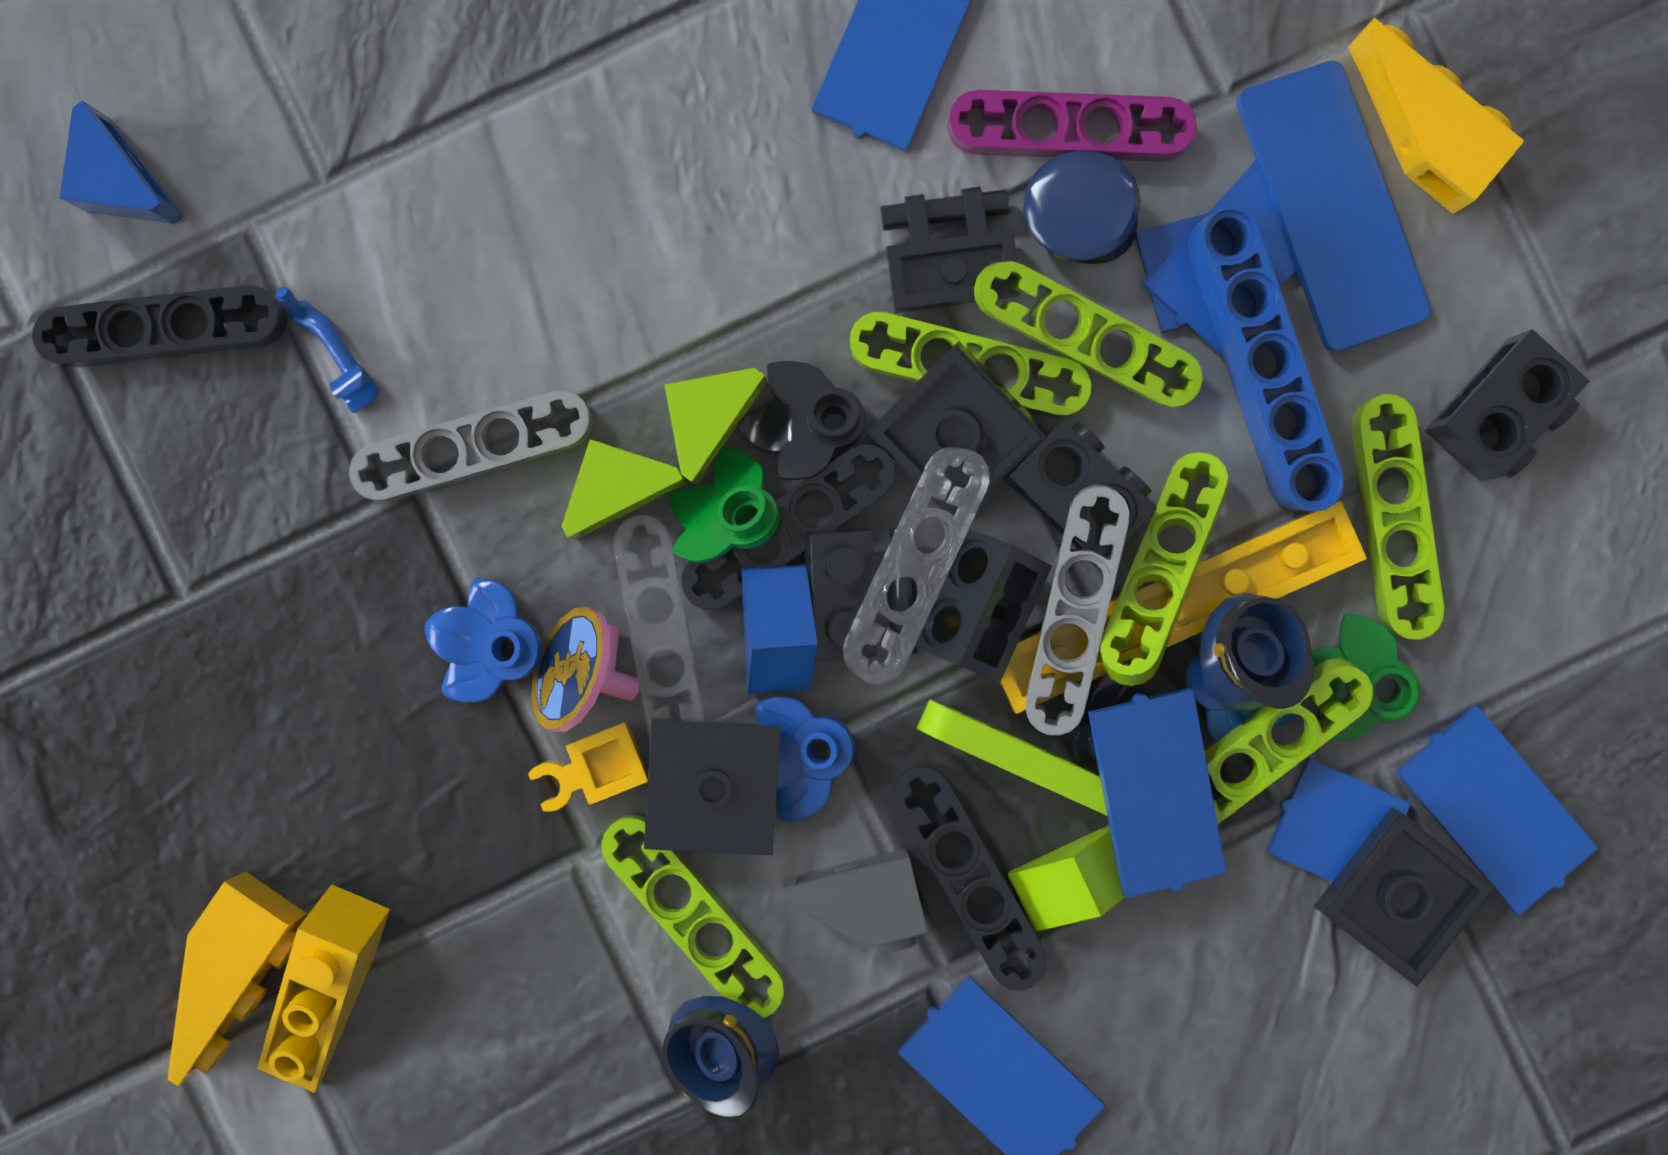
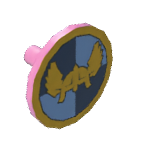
(575, 668)

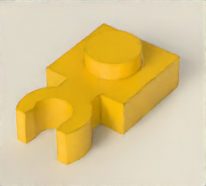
(600, 766)

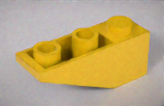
(1434, 126)
(224, 962)
(321, 986)

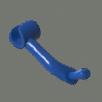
(355, 384)

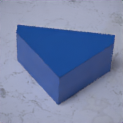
(106, 173)
(778, 629)

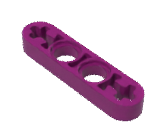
(1070, 115)

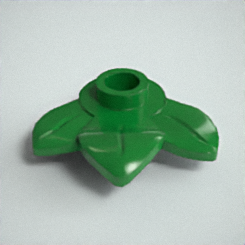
(717, 510)
(1375, 654)

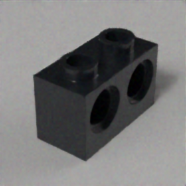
(1499, 396)
(1054, 500)
(984, 605)

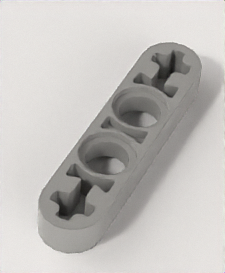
(473, 452)
(1084, 611)

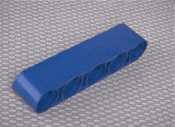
(1273, 329)

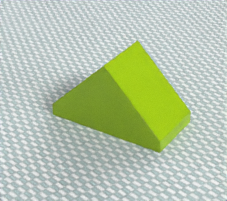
(707, 413)
(613, 485)
(1070, 882)

